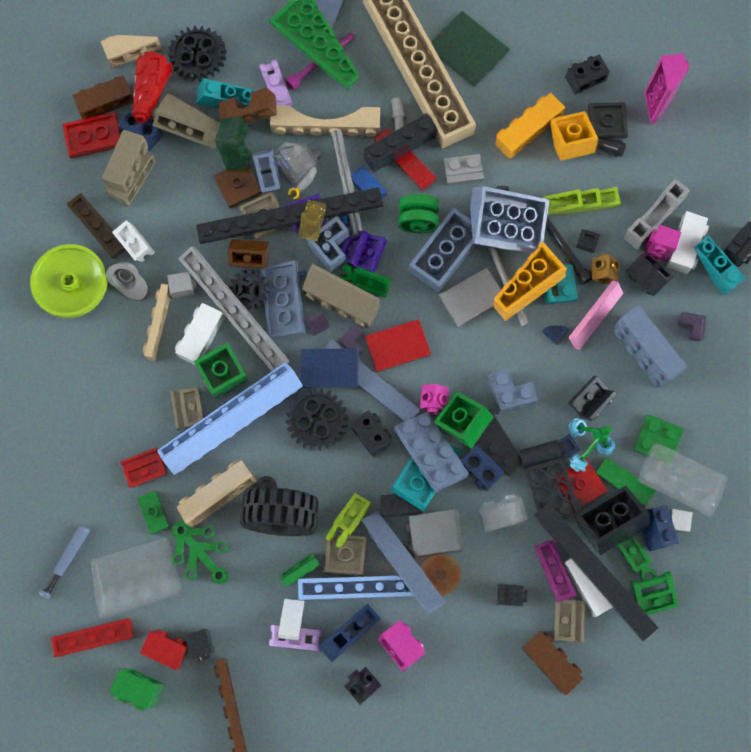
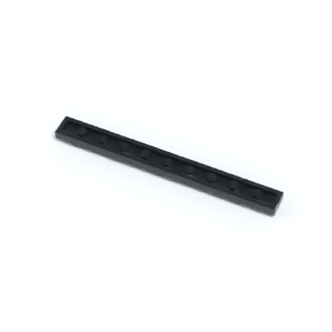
(286, 216)

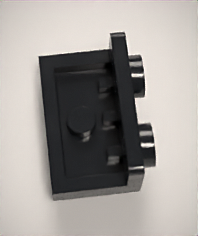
(592, 399)

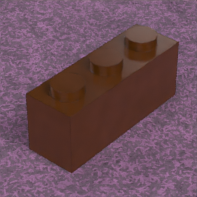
(103, 97)
(553, 662)

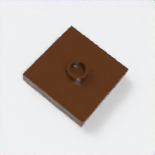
(237, 185)

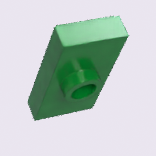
(153, 512)

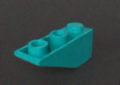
(211, 92)
(718, 265)

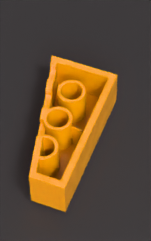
(531, 280)

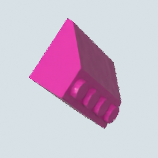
(664, 84)

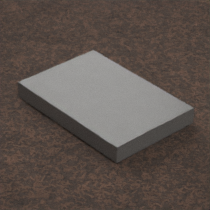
(470, 297)

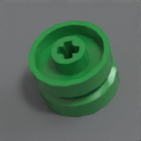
(418, 213)

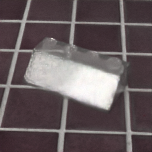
(682, 479)

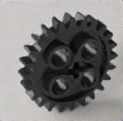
(181, 51)
(333, 425)

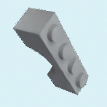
(657, 214)

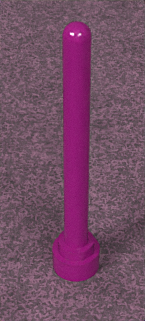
(294, 80)

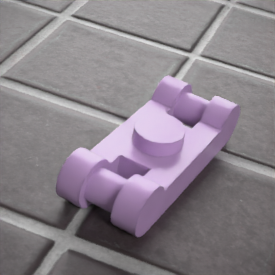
(297, 644)

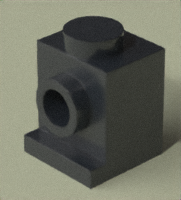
(504, 595)

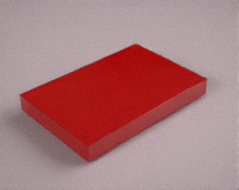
(91, 135)
(397, 345)

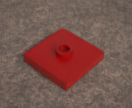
(585, 485)

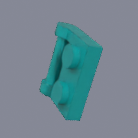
(565, 289)

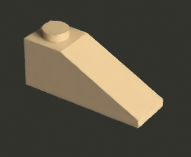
(126, 48)

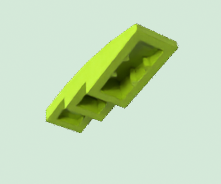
(583, 201)

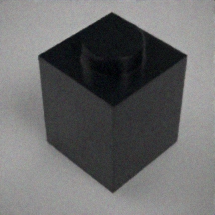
(200, 644)

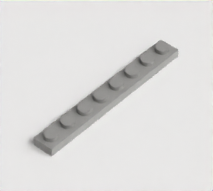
(233, 308)

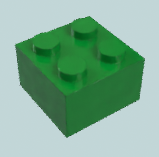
(221, 370)
(464, 419)
(136, 688)

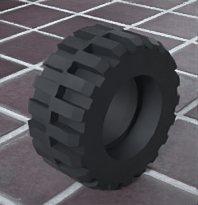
(279, 511)

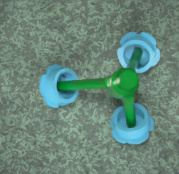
(601, 440)

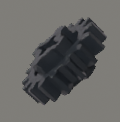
(243, 284)

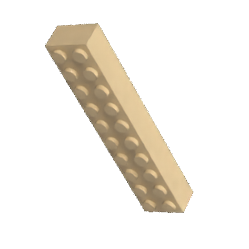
(422, 69)

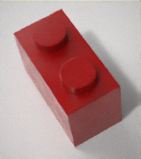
(165, 649)

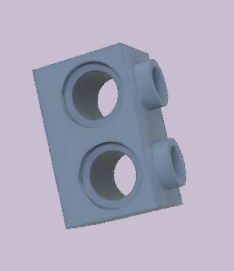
(267, 170)

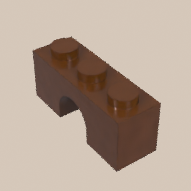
(260, 108)

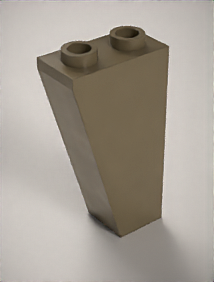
(185, 121)

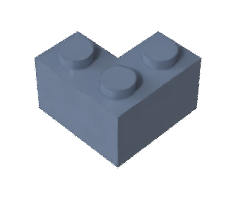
(327, 248)
(508, 397)

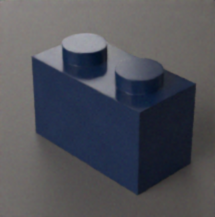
(662, 530)

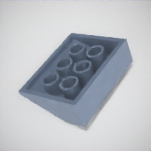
(508, 219)

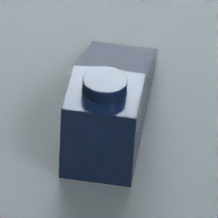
(349, 633)

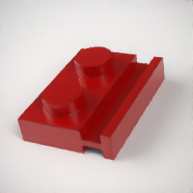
(143, 468)

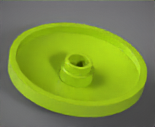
(68, 281)

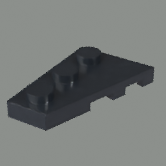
(499, 447)

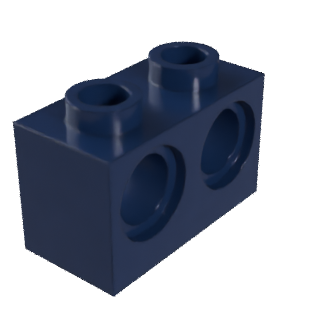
(141, 129)
(486, 464)

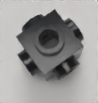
(362, 685)

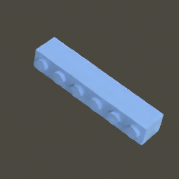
(352, 588)

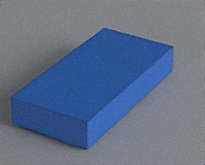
(364, 180)

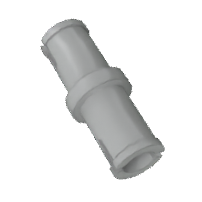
(398, 115)

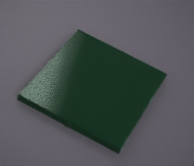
(468, 48)

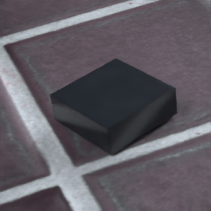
(587, 240)

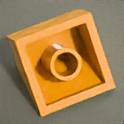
(573, 136)

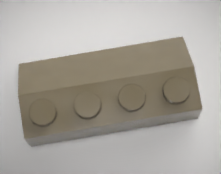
(340, 296)

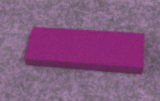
(555, 571)

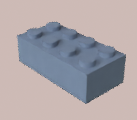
(444, 251)
(649, 347)

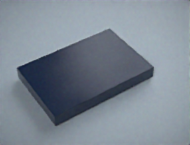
(330, 367)

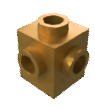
(605, 269)

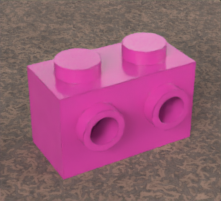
(662, 242)
(402, 645)

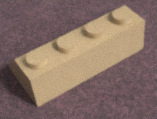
(215, 494)

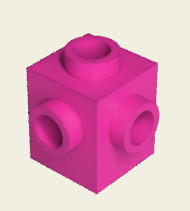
(434, 398)

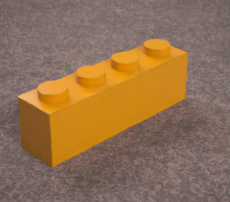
(529, 125)

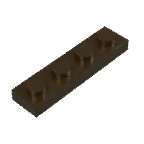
(96, 225)

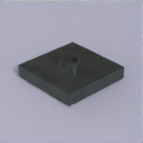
(608, 120)

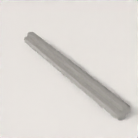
(345, 176)

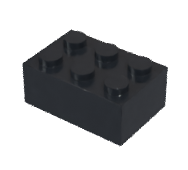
(613, 520)

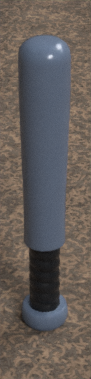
(70, 552)

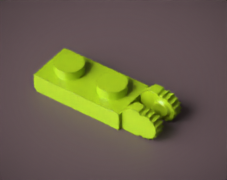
(349, 518)

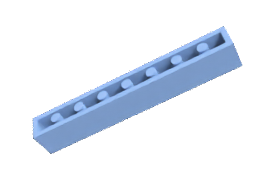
(229, 418)

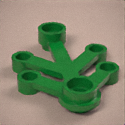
(197, 549)

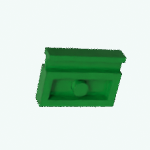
(299, 569)

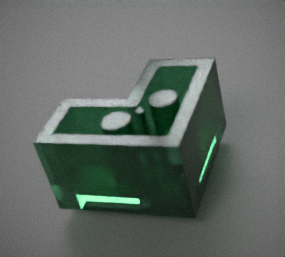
(232, 143)

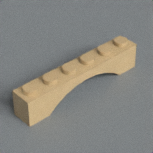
(362, 122)

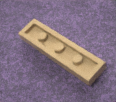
(155, 330)

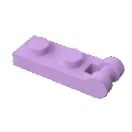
(275, 83)

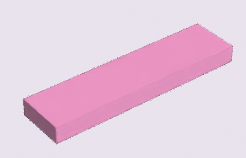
(596, 315)

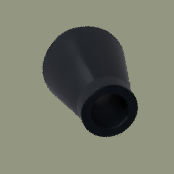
(613, 147)

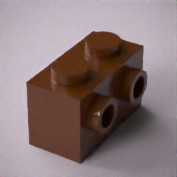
(248, 253)

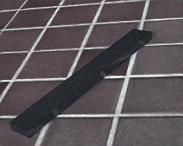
(596, 572)

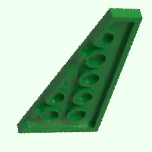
(310, 32)

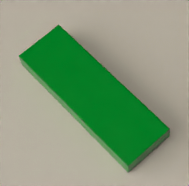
(620, 477)

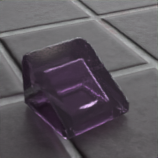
(317, 323)

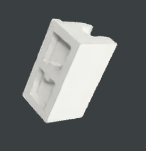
(133, 241)

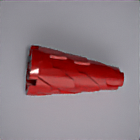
(150, 80)

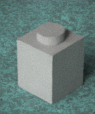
(182, 285)

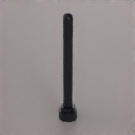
(584, 275)

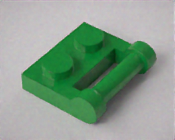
(655, 600)

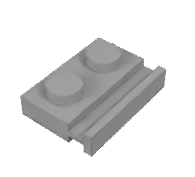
(463, 169)

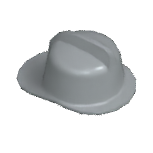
(127, 280)

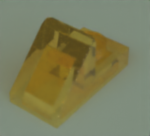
(312, 220)

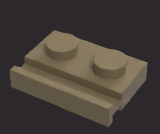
(186, 407)
(569, 621)

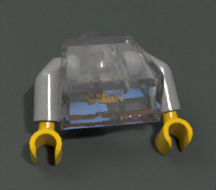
(298, 165)

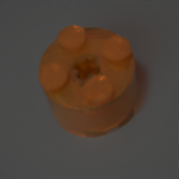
(446, 564)

